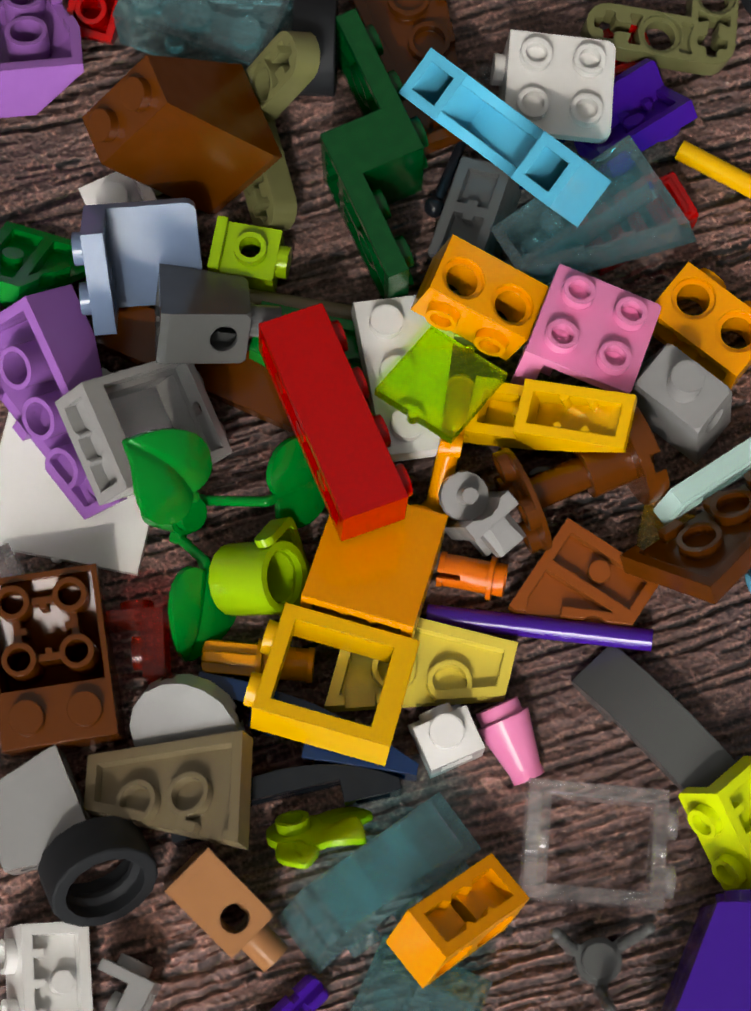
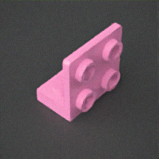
(589, 333)

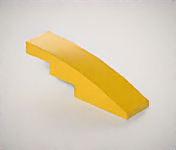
(554, 418)

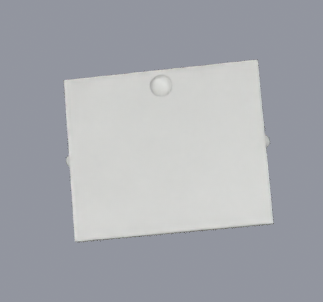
(43, 521)

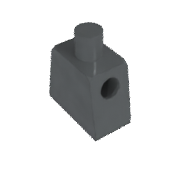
(205, 316)

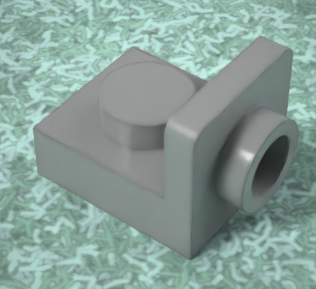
(140, 989)

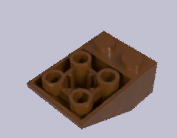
(56, 663)

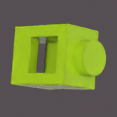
(261, 270)

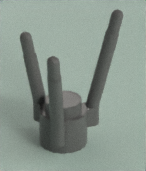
(599, 959)

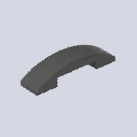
(652, 719)

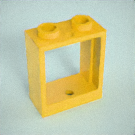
(317, 728)

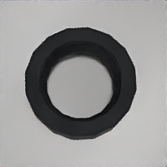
(320, 20)
(89, 845)

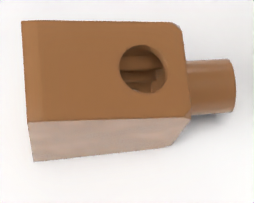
(205, 888)

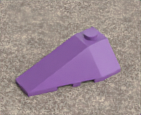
(37, 54)
(42, 357)

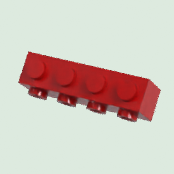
(334, 422)

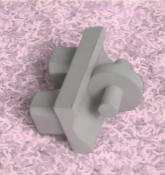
(479, 514)

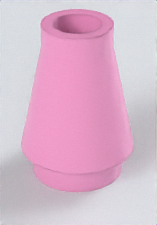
(511, 738)

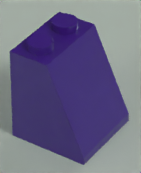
(716, 959)

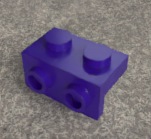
(642, 110)

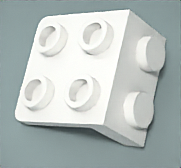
(558, 83)

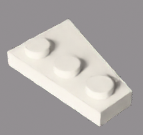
(384, 336)

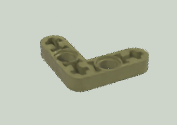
(684, 32)
(277, 80)

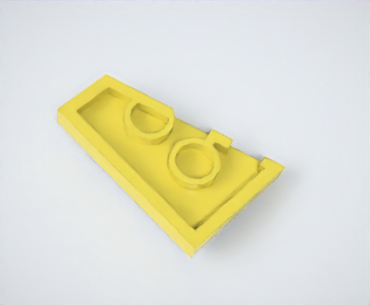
(449, 668)

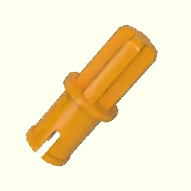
(244, 658)

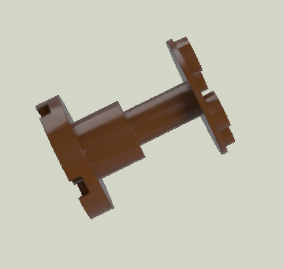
(587, 470)

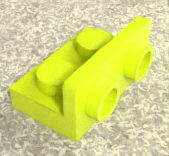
(723, 823)

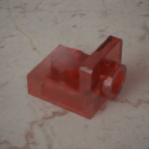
(152, 648)

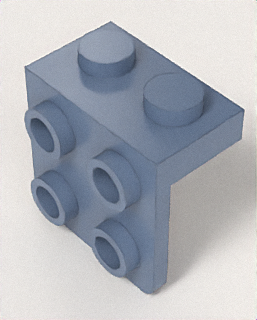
(123, 253)

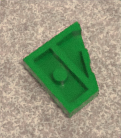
(34, 262)

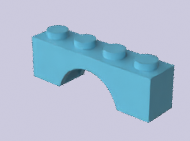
(505, 137)

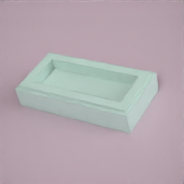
(704, 483)

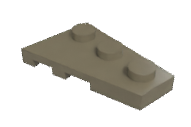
(178, 787)

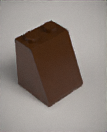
(184, 129)

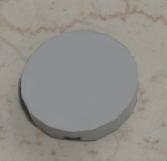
(182, 710)

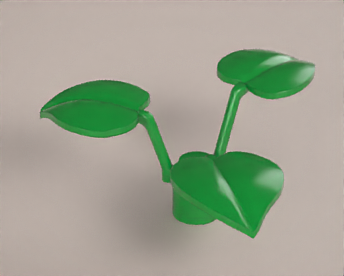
(166, 474)

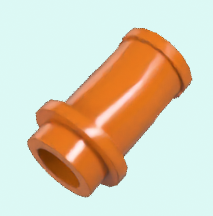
(472, 574)

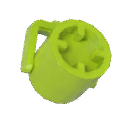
(261, 573)

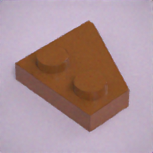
(582, 582)

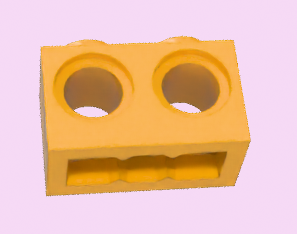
(483, 288)
(701, 334)
(456, 920)

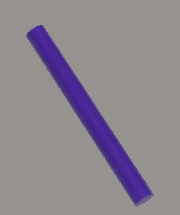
(543, 627)

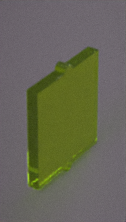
(440, 384)

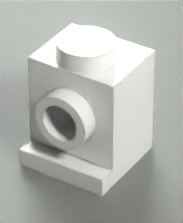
(446, 738)

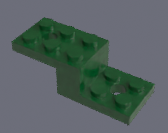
(373, 157)

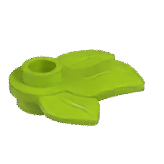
(300, 836)

